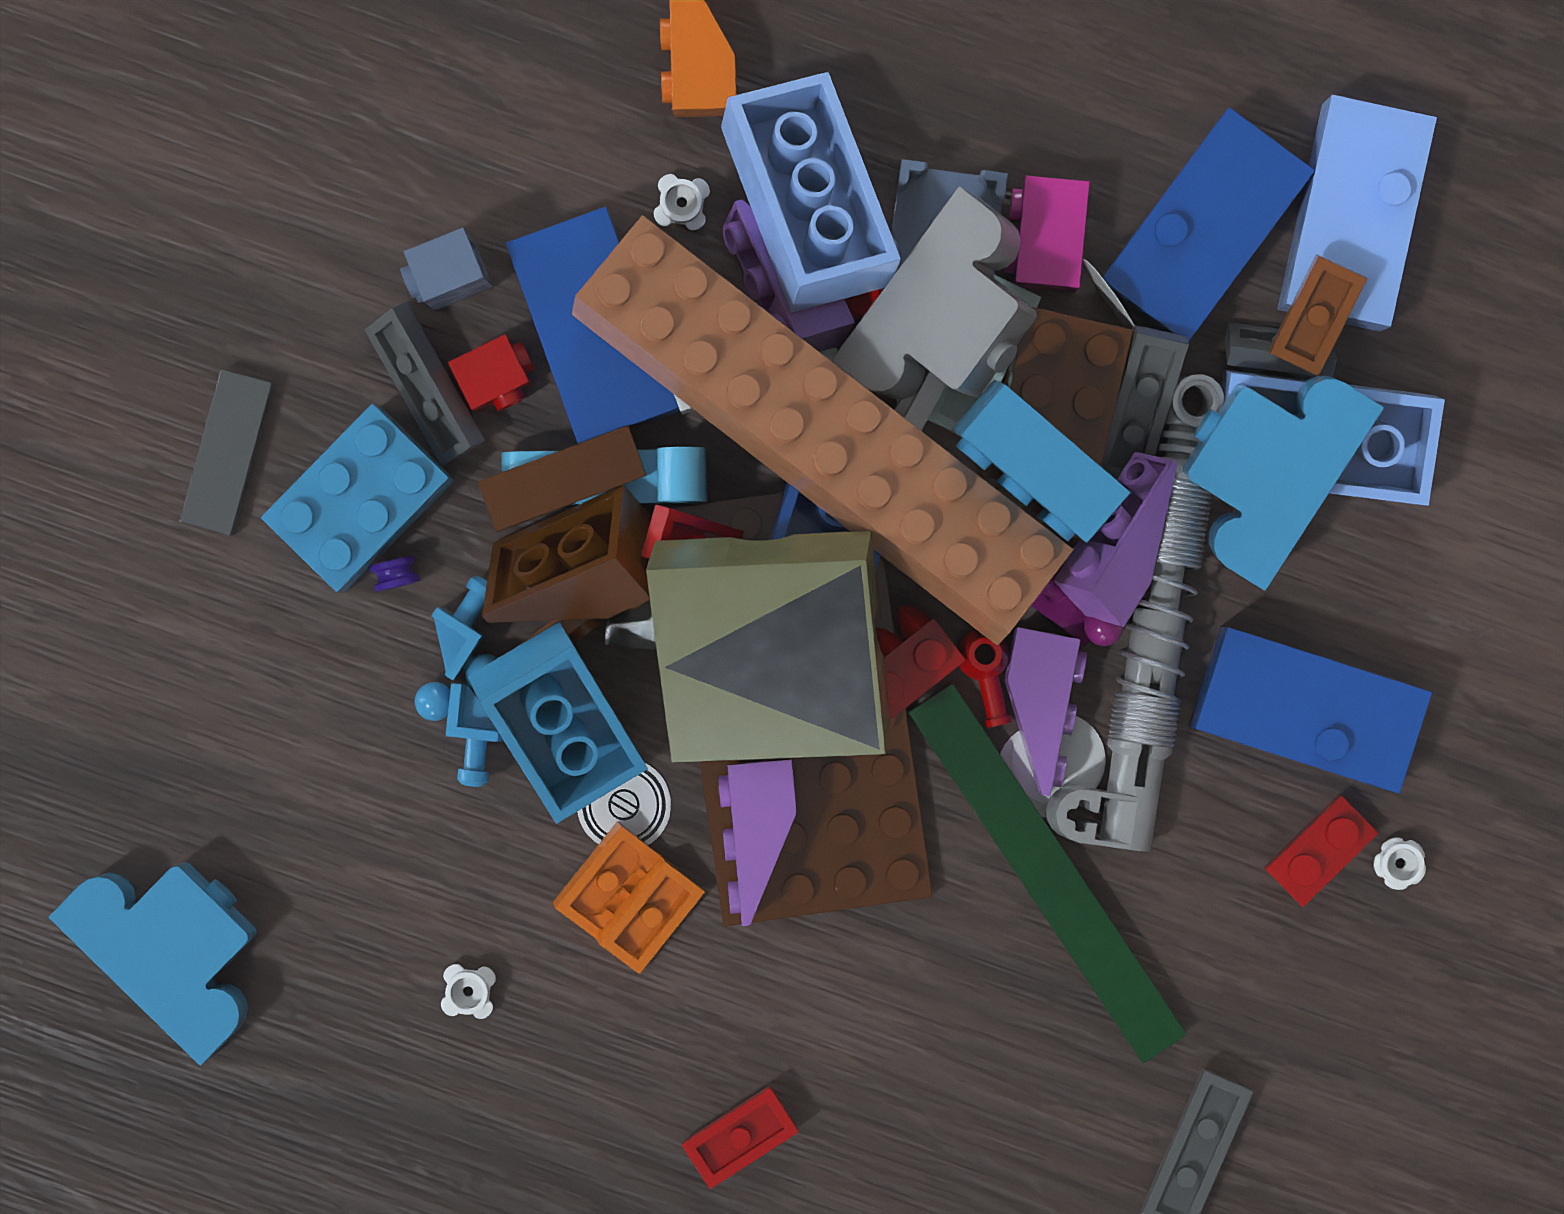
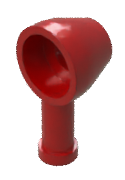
(987, 675)

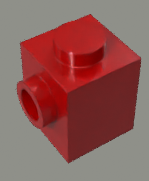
(494, 374)

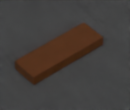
(562, 478)

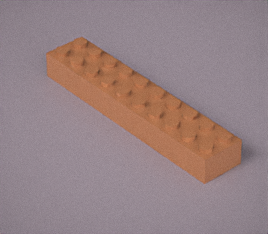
(820, 430)

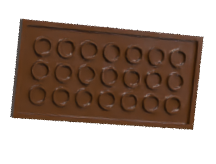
(856, 815)

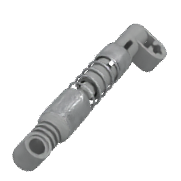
(1146, 707)

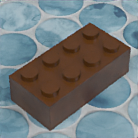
(1072, 378)

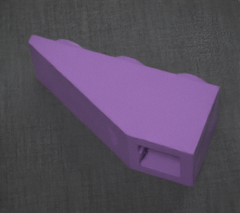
(819, 326)
(1118, 562)
(1039, 690)
(762, 815)

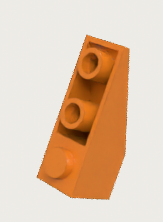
(700, 61)

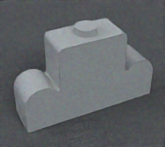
(943, 308)

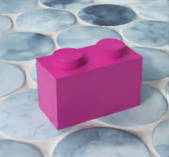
(1050, 233)

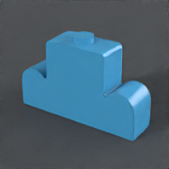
(1275, 468)
(166, 950)

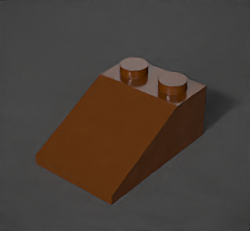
(572, 564)

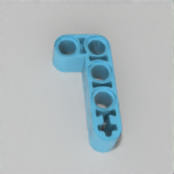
(672, 473)

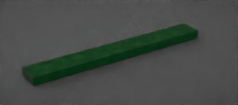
(1047, 873)

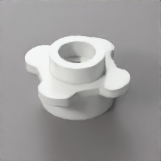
(671, 191)
(455, 999)

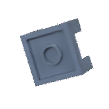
(925, 193)

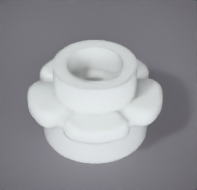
(1414, 863)

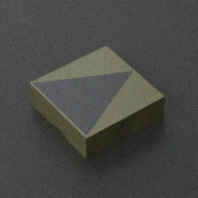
(769, 647)

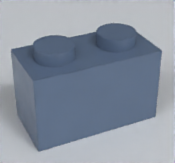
(445, 270)

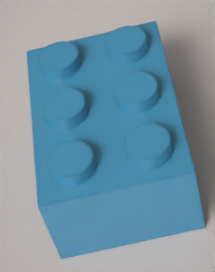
(1038, 463)
(357, 498)
(557, 722)

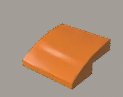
(628, 897)

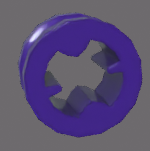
(394, 573)

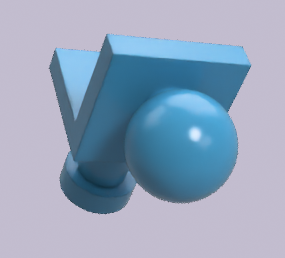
(458, 636)
(464, 720)

